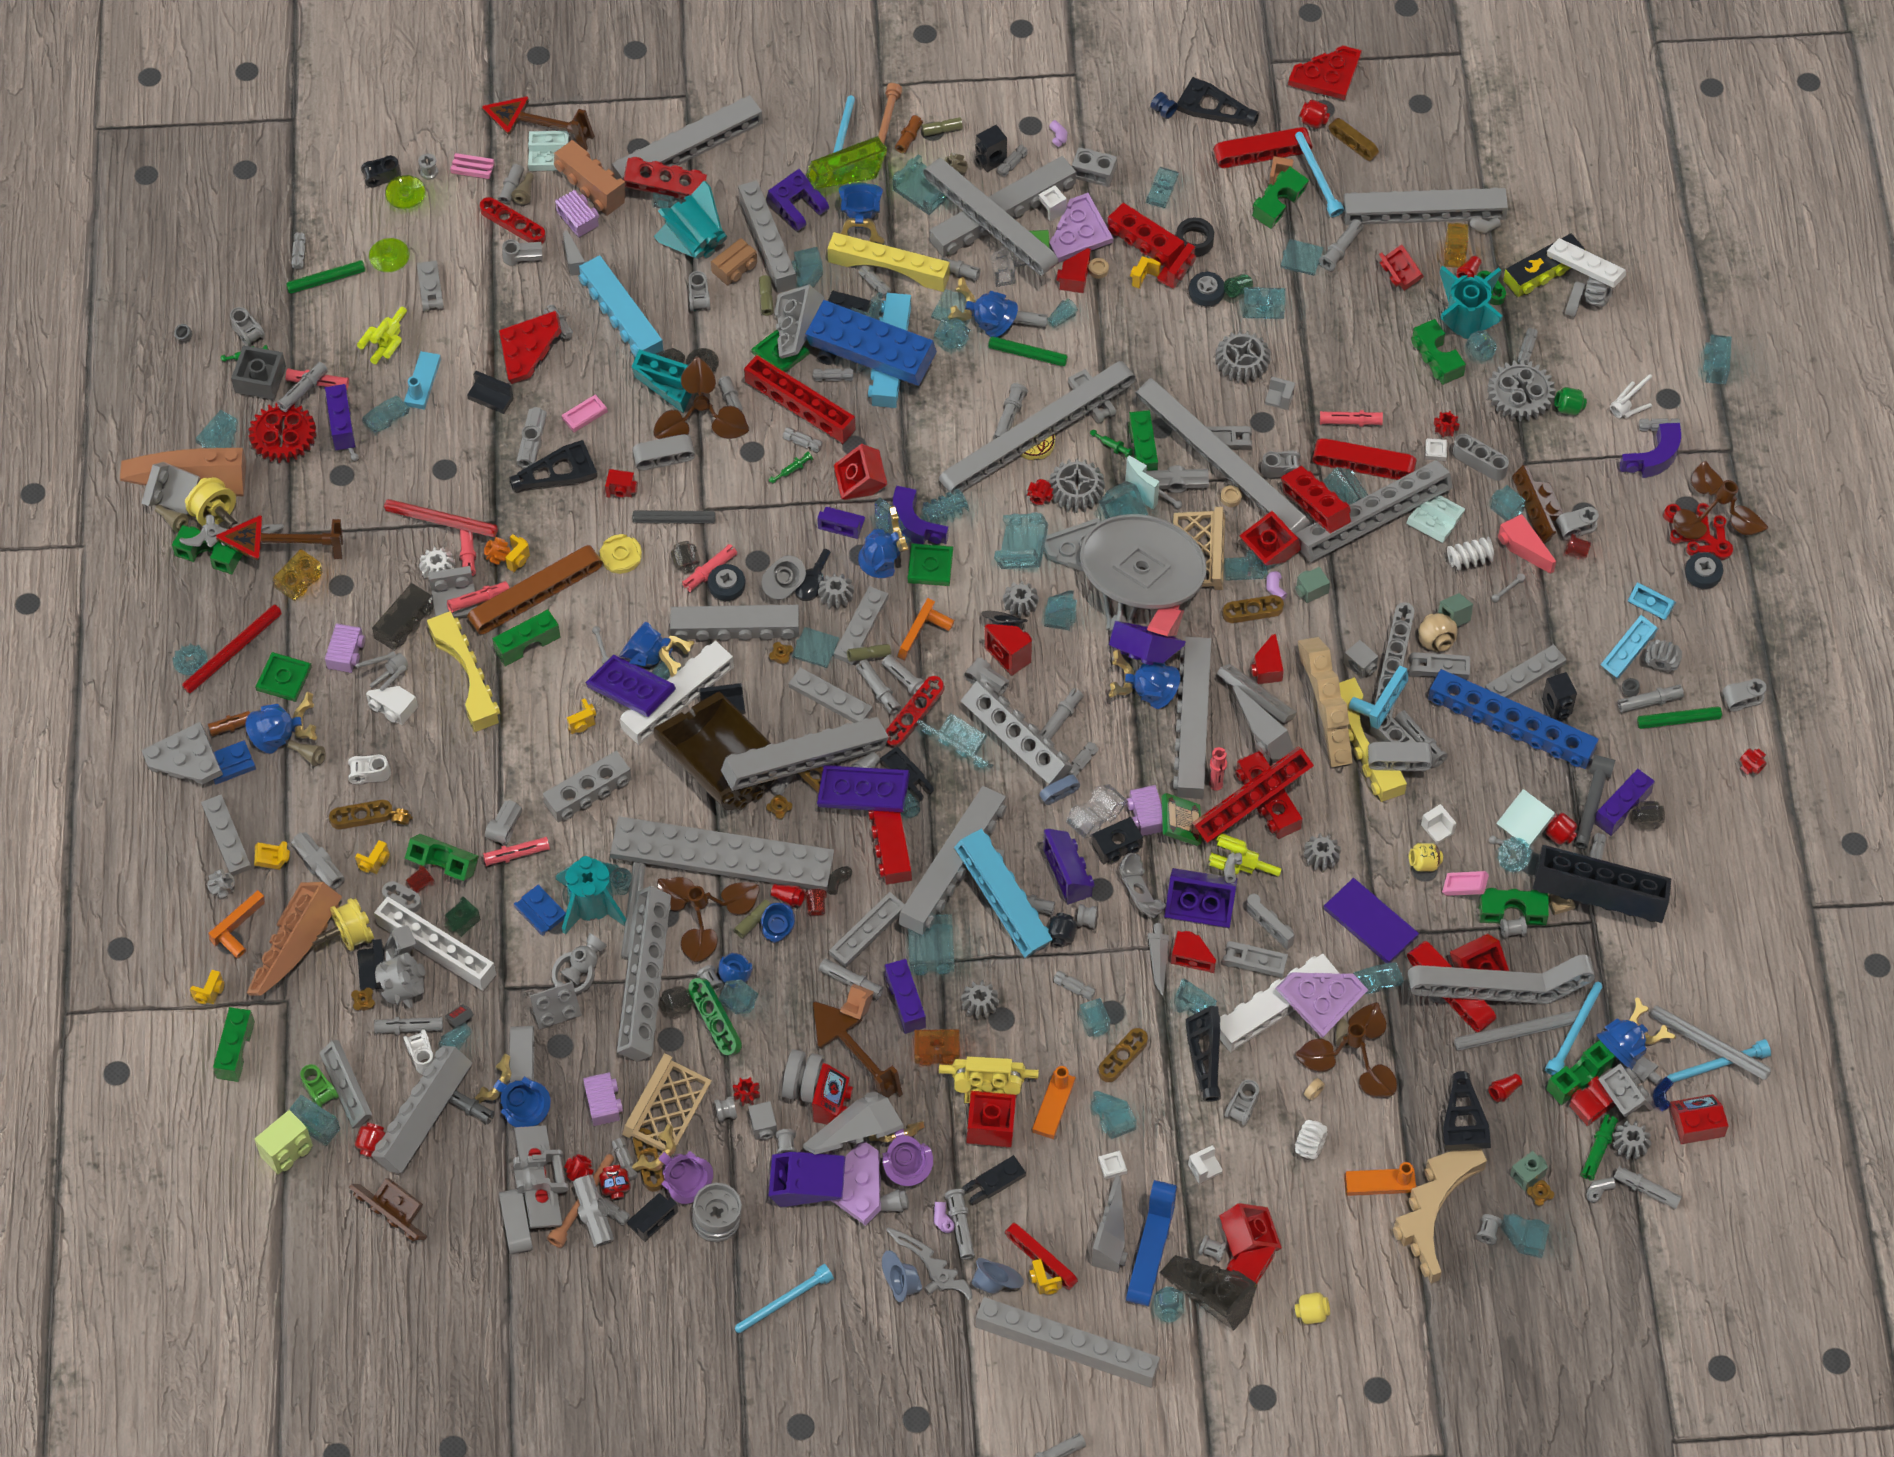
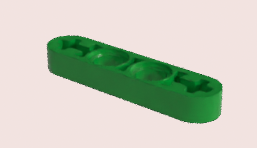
(712, 1018)

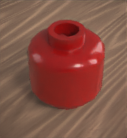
(1314, 114)
(1561, 829)
(368, 1137)

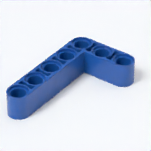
(1152, 1243)

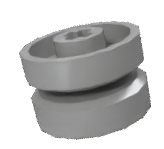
(802, 1075)

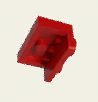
(1402, 267)
(1178, 270)

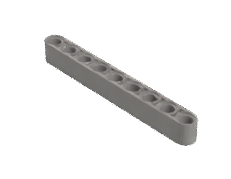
(990, 216)

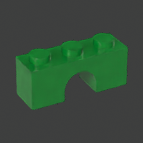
(1288, 185)
(1444, 365)
(1143, 439)
(222, 557)
(511, 643)
(456, 861)
(1530, 903)
(229, 1055)
(1593, 1063)

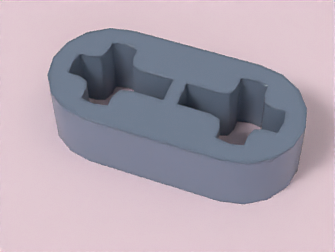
(1059, 789)

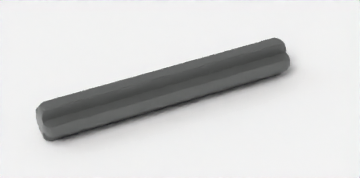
(673, 516)

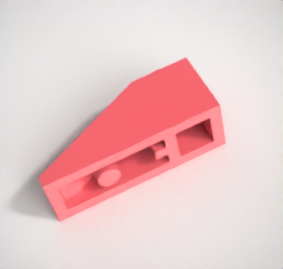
(1525, 543)
(1166, 621)

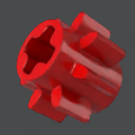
(1446, 424)
(1040, 492)
(1753, 761)
(742, 1095)
(578, 1167)

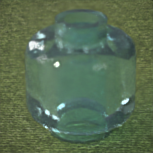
(1481, 345)
(1168, 1304)

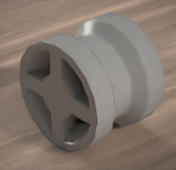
(1086, 916)
(725, 1109)

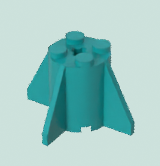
(692, 225)
(1469, 302)
(589, 892)

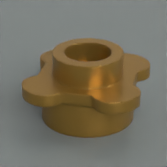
(781, 658)
(777, 801)
(401, 816)
(367, 1003)
(1541, 1186)

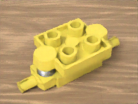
(987, 1075)

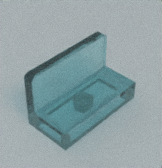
(1345, 485)

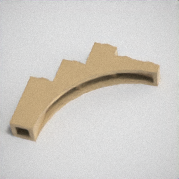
(1333, 709)
(1417, 1228)

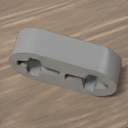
(1575, 299)
(404, 893)

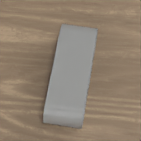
(663, 452)
(1485, 465)
(1399, 756)
(521, 1052)
(515, 1221)

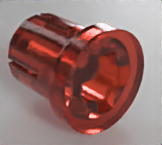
(1577, 546)
(419, 879)
(816, 901)

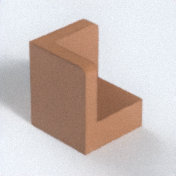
(1278, 165)
(857, 1001)

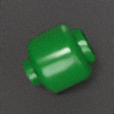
(1570, 401)

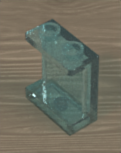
(915, 187)
(1022, 541)
(933, 949)

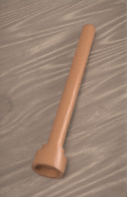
(893, 92)
(558, 1236)

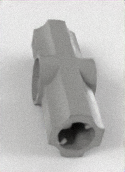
(533, 428)
(1178, 478)
(317, 860)
(593, 1210)

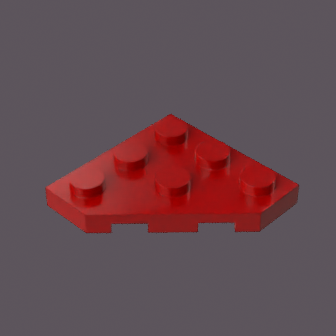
(1327, 73)
(527, 344)

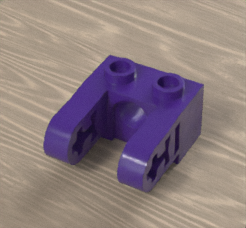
(789, 190)

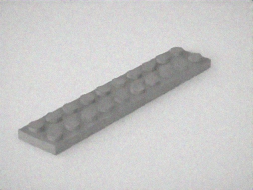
(722, 853)

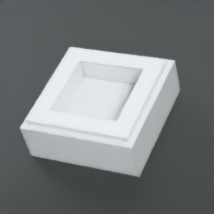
(1436, 449)
(1112, 1165)

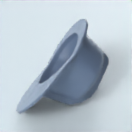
(900, 1276)
(995, 1276)

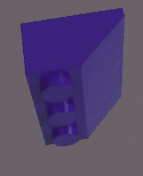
(1143, 644)
(1067, 865)
(1200, 898)

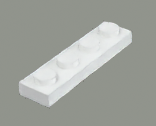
(1586, 263)

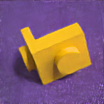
(1144, 267)
(519, 554)
(582, 720)
(271, 855)
(375, 860)
(211, 989)
(1039, 1277)

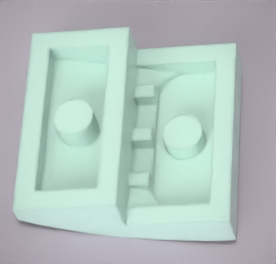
(542, 148)
(1147, 485)
(1436, 517)
(1526, 818)

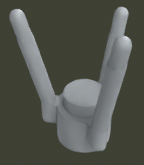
(1119, 617)
(395, 665)

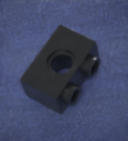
(991, 148)
(1559, 696)
(1122, 831)

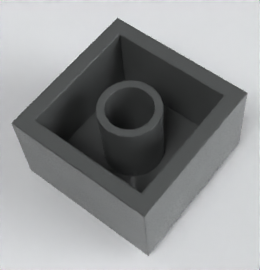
(258, 372)

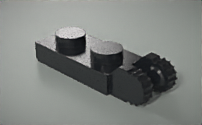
(898, 760)
(995, 1180)

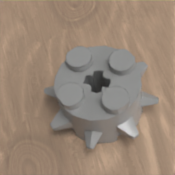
(400, 978)

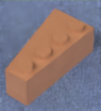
(590, 177)

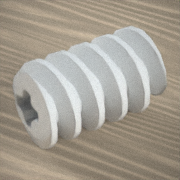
(1470, 553)

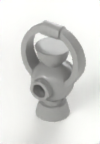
(582, 960)

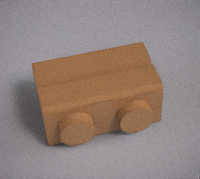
(734, 262)

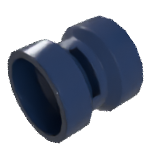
(1164, 105)

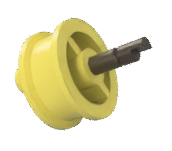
(211, 498)
(349, 924)

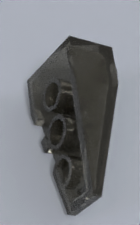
(1218, 1291)

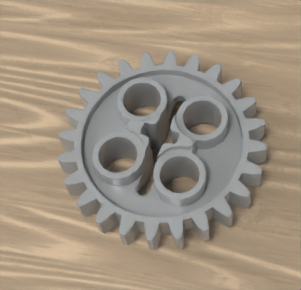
(1535, 383)

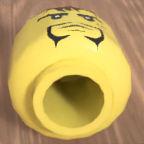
(1425, 857)

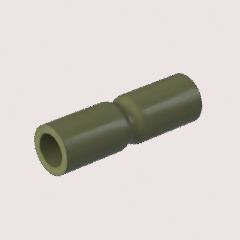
(944, 126)
(766, 295)
(862, 653)
(751, 920)

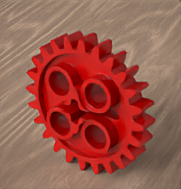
(263, 431)

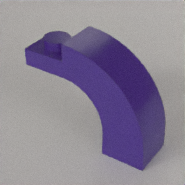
(1660, 458)
(916, 528)

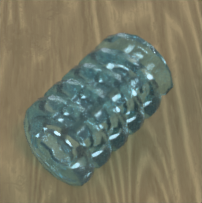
(943, 506)

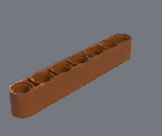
(534, 589)

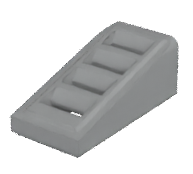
(573, 255)
(400, 941)

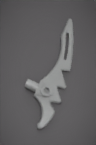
(211, 529)
(940, 1277)

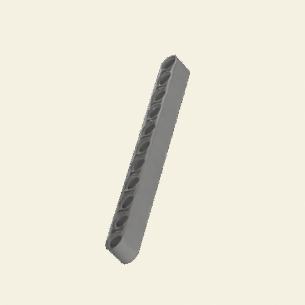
(1037, 427)
(1220, 455)

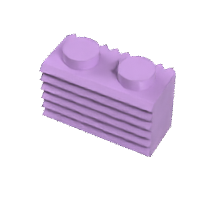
(577, 213)
(344, 648)
(1146, 809)
(601, 1098)

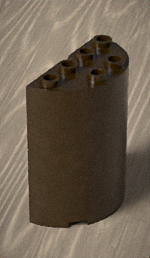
(704, 740)

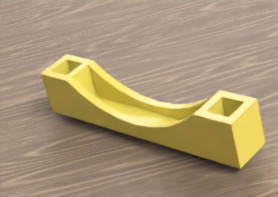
(853, 251)
(448, 638)
(1383, 782)

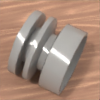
(720, 1201)

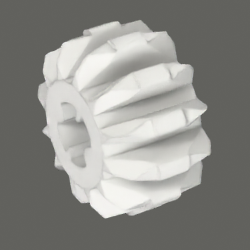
(436, 561)
(1311, 1139)

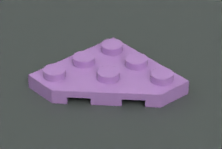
(1079, 229)
(1321, 997)
(861, 1183)

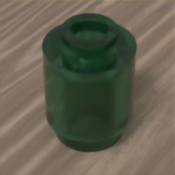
(1235, 285)

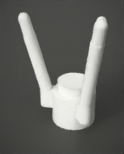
(1622, 404)

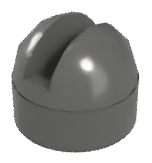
(183, 332)
(1628, 685)

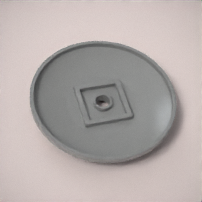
(1127, 542)

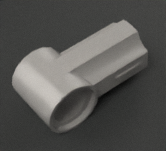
(520, 252)
(982, 672)
(502, 827)

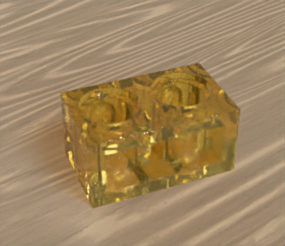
(1455, 245)
(294, 572)

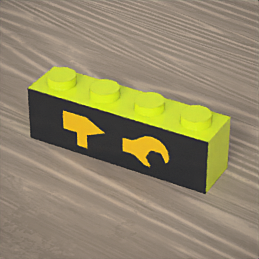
(1536, 269)

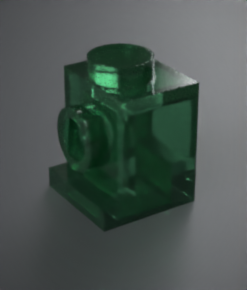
(464, 923)

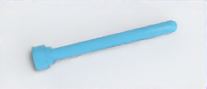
(844, 123)
(1334, 207)
(1760, 1049)
(1557, 1063)
(821, 1276)

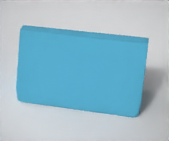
(1651, 601)

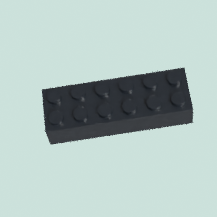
(1602, 884)

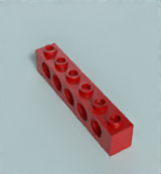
(799, 399)
(1253, 794)

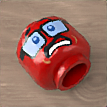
(614, 1182)

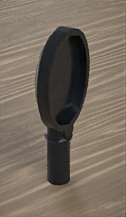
(809, 588)

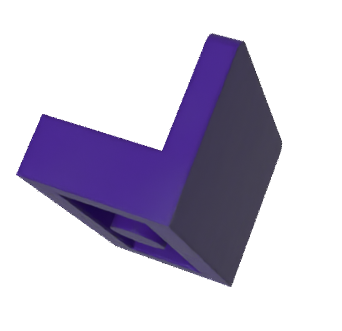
(840, 522)

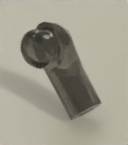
(672, 354)
(837, 877)

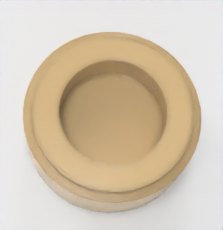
(1098, 268)
(1231, 496)
(1314, 1089)

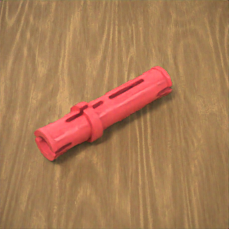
(325, 381)
(1355, 418)
(467, 552)
(701, 573)
(476, 597)
(1217, 764)
(490, 857)

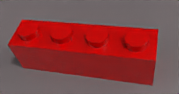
(891, 846)

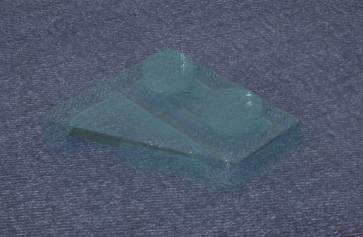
(218, 432)
(883, 518)

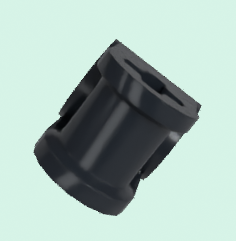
(382, 171)

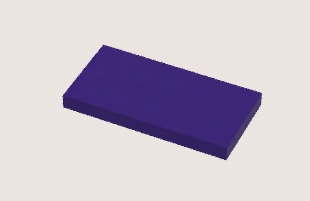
(630, 685)
(863, 788)
(1371, 921)

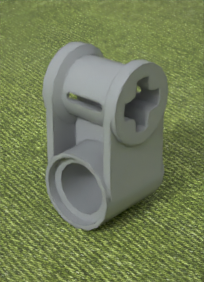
(698, 294)
(248, 328)
(1280, 462)
(1577, 522)
(1744, 695)
(1242, 1105)

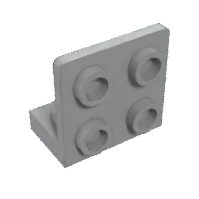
(169, 487)
(450, 585)
(1624, 1090)

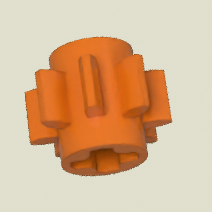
(496, 550)

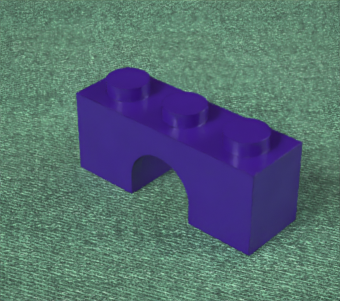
(340, 417)
(1616, 808)
(906, 996)

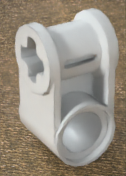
(367, 768)
(419, 1049)

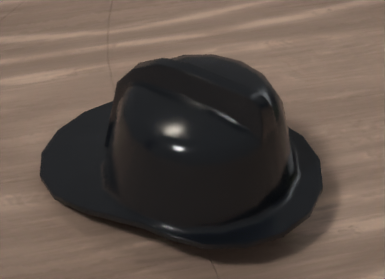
(1002, 618)

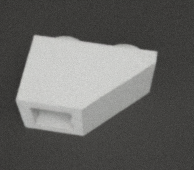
(393, 702)

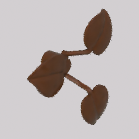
(700, 379)
(1706, 481)
(702, 943)
(1367, 1023)

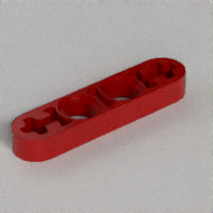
(514, 219)
(917, 713)
(1037, 1251)

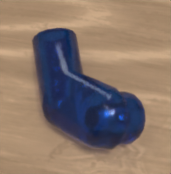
(1660, 1096)

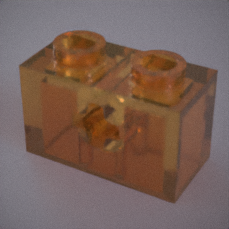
(928, 1040)

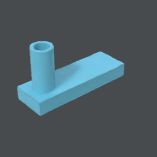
(422, 380)
(1629, 646)
(1387, 699)

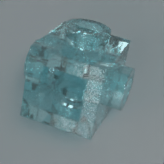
(952, 333)

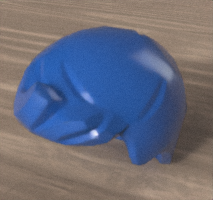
(777, 921)
(734, 967)

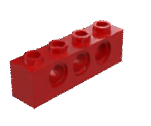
(654, 184)
(1145, 235)
(1316, 499)
(1280, 824)

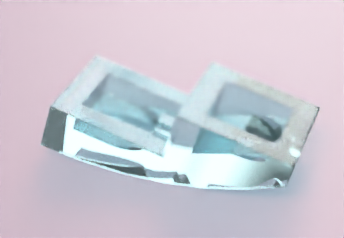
(1162, 187)
(383, 414)
(1380, 976)

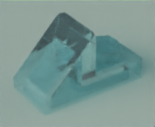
(1245, 567)
(1192, 998)

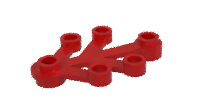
(1714, 544)

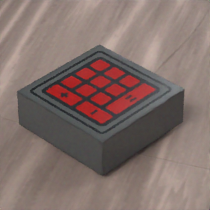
(459, 1015)

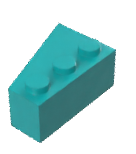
(662, 377)

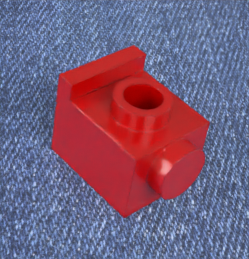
(620, 483)

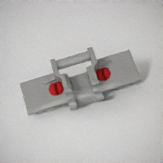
(531, 1176)

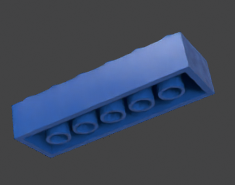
(871, 342)

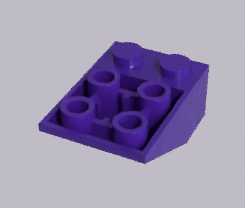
(806, 1178)

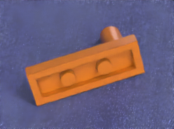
(926, 614)
(223, 930)
(1054, 1103)
(1381, 1181)

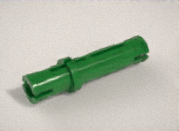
(1602, 1139)

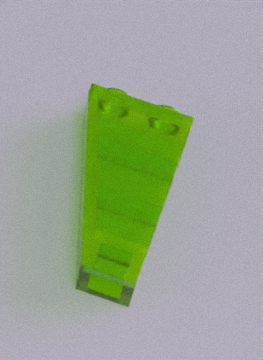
(848, 165)

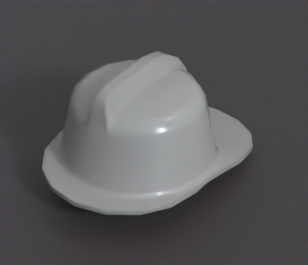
(783, 577)

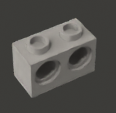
(1094, 166)

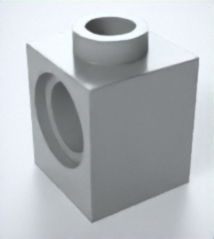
(1361, 659)
(763, 1120)

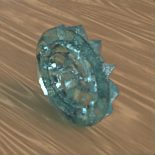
(191, 666)
(1523, 854)

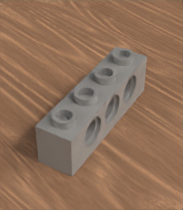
(611, 765)

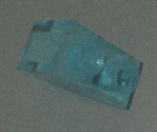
(808, 266)
(1061, 611)
(1114, 1114)
(1526, 1235)

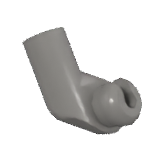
(1484, 226)
(1229, 869)
(1597, 1188)

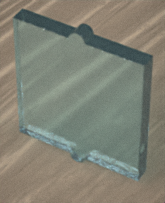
(1301, 257)
(946, 301)
(815, 647)

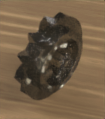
(705, 354)

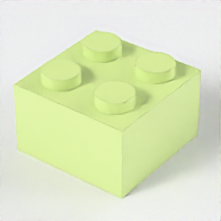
(284, 1142)

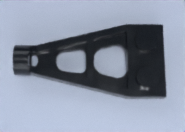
(1194, 95)
(848, 302)
(579, 460)
(1197, 1026)
(1465, 1136)

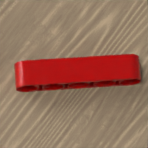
(1259, 148)
(1363, 459)
(1472, 1011)

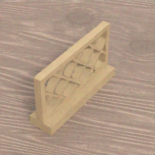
(1216, 542)
(652, 1092)

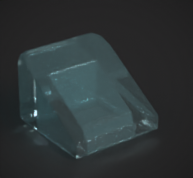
(663, 201)

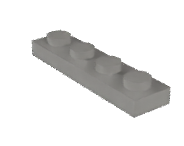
(861, 623)
(1527, 672)
(830, 696)
(1278, 709)
(226, 835)
(867, 930)
(345, 1083)

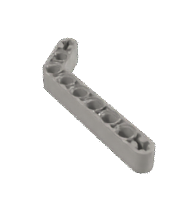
(1392, 661)
(1502, 985)

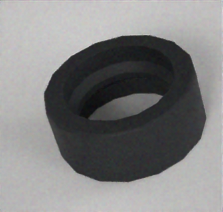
(1201, 225)

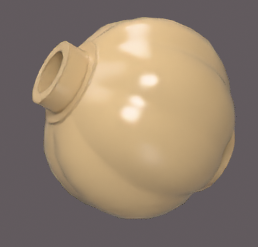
(1437, 629)

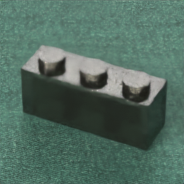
(403, 617)

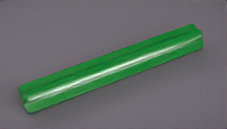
(325, 276)
(1028, 351)
(1679, 717)

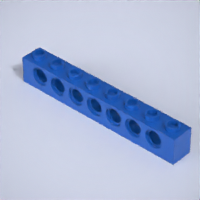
(1506, 709)

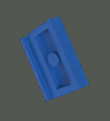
(234, 761)
(540, 910)

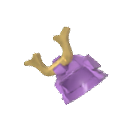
(906, 1159)
(682, 1173)

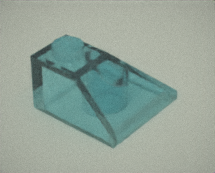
(1122, 500)

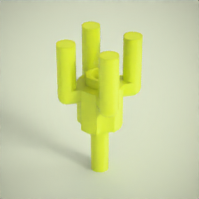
(385, 335)
(1249, 858)

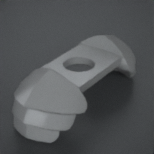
(1131, 872)

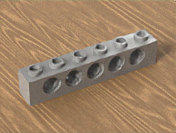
(976, 701)

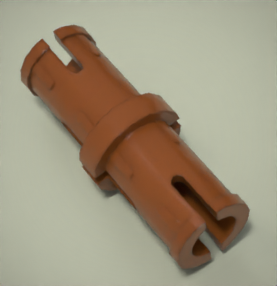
(908, 134)
(228, 723)

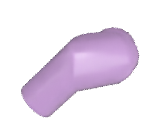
(1061, 133)
(1272, 584)
(941, 1220)

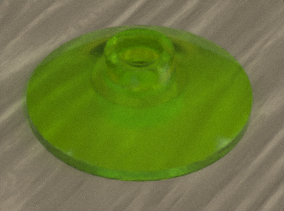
(402, 186)
(392, 260)

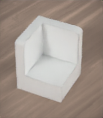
(1054, 202)
(1438, 824)
(1204, 1164)

